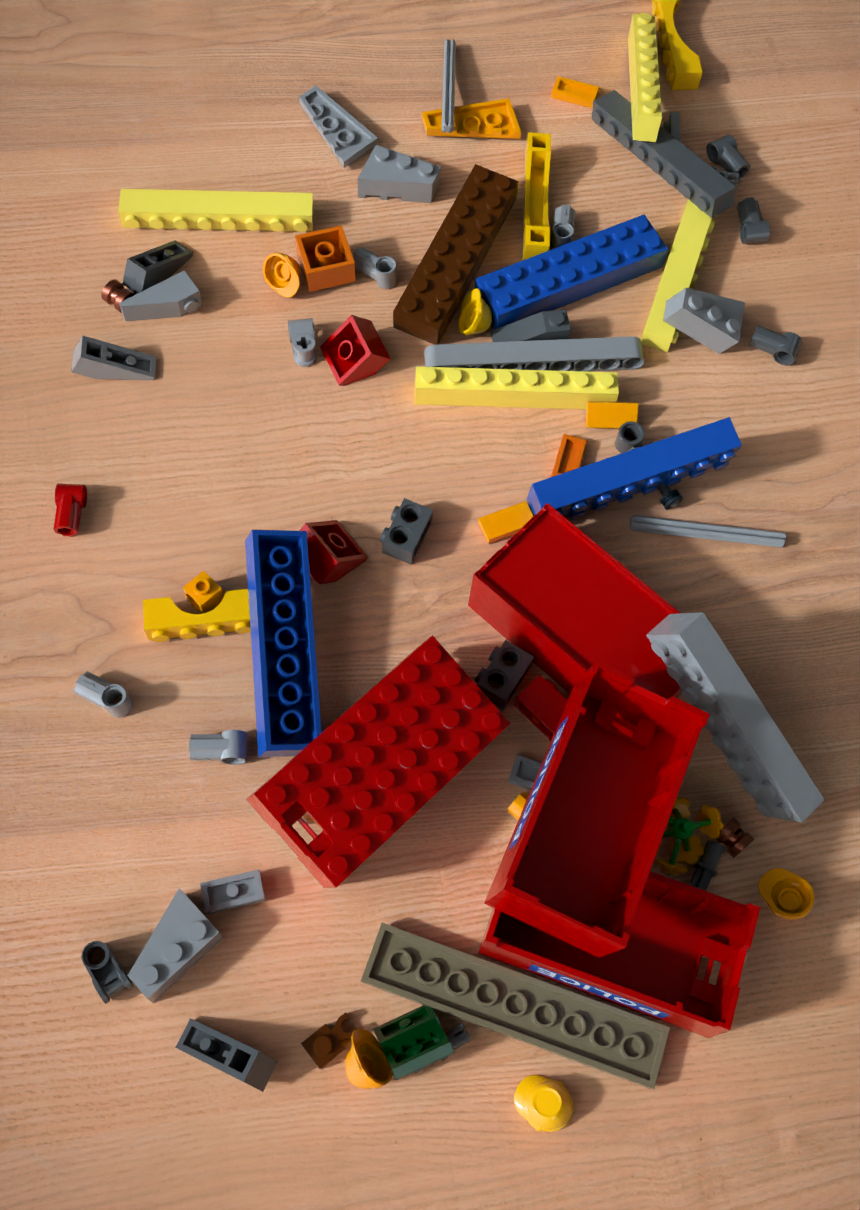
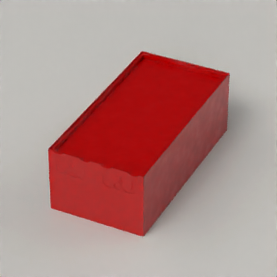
(572, 606)

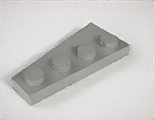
(339, 129)

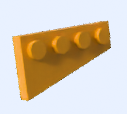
(480, 120)

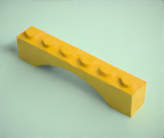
(682, 64)
(536, 183)

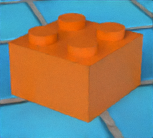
(325, 258)

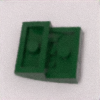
(413, 1041)

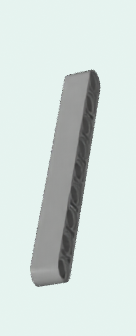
(553, 355)

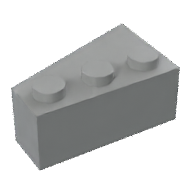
(398, 175)
(706, 318)
(173, 948)

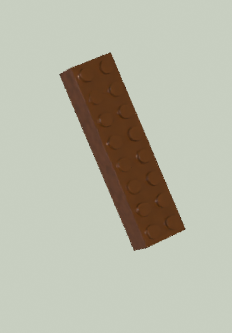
(455, 255)

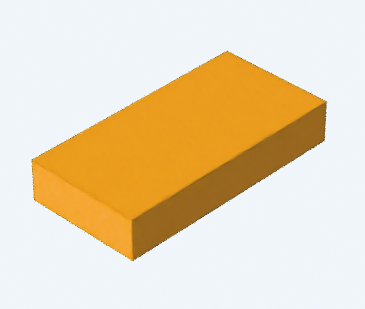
(575, 92)
(610, 414)
(505, 522)

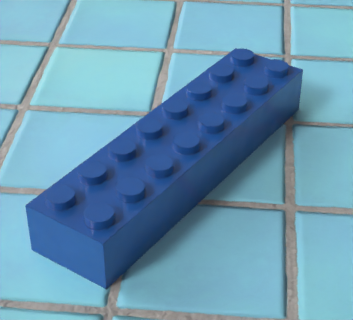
(572, 271)
(637, 470)
(282, 642)

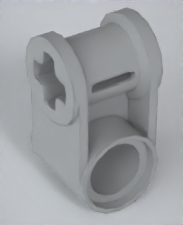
(303, 341)

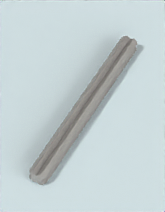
(448, 97)
(707, 531)

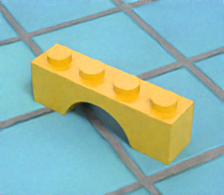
(167, 621)

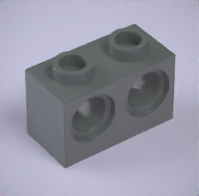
(411, 532)
(507, 676)

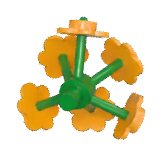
(687, 845)

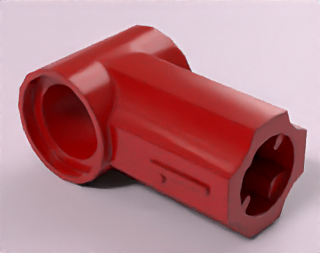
(69, 503)

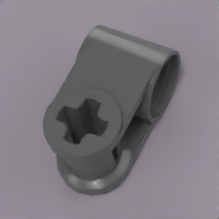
(108, 976)

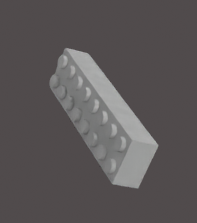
(737, 716)

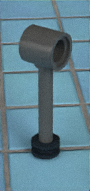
(631, 429)

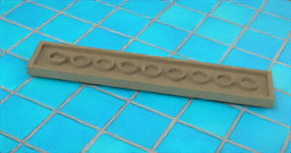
(517, 1005)

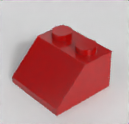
(354, 351)
(331, 551)

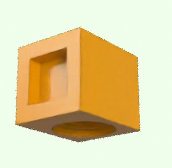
(203, 593)

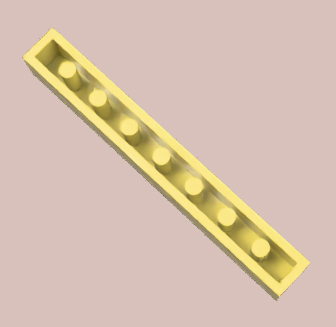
(644, 78)
(216, 210)
(678, 274)
(513, 387)

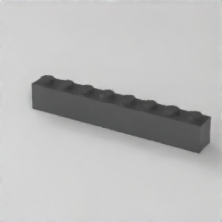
(666, 157)

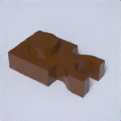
(326, 1043)

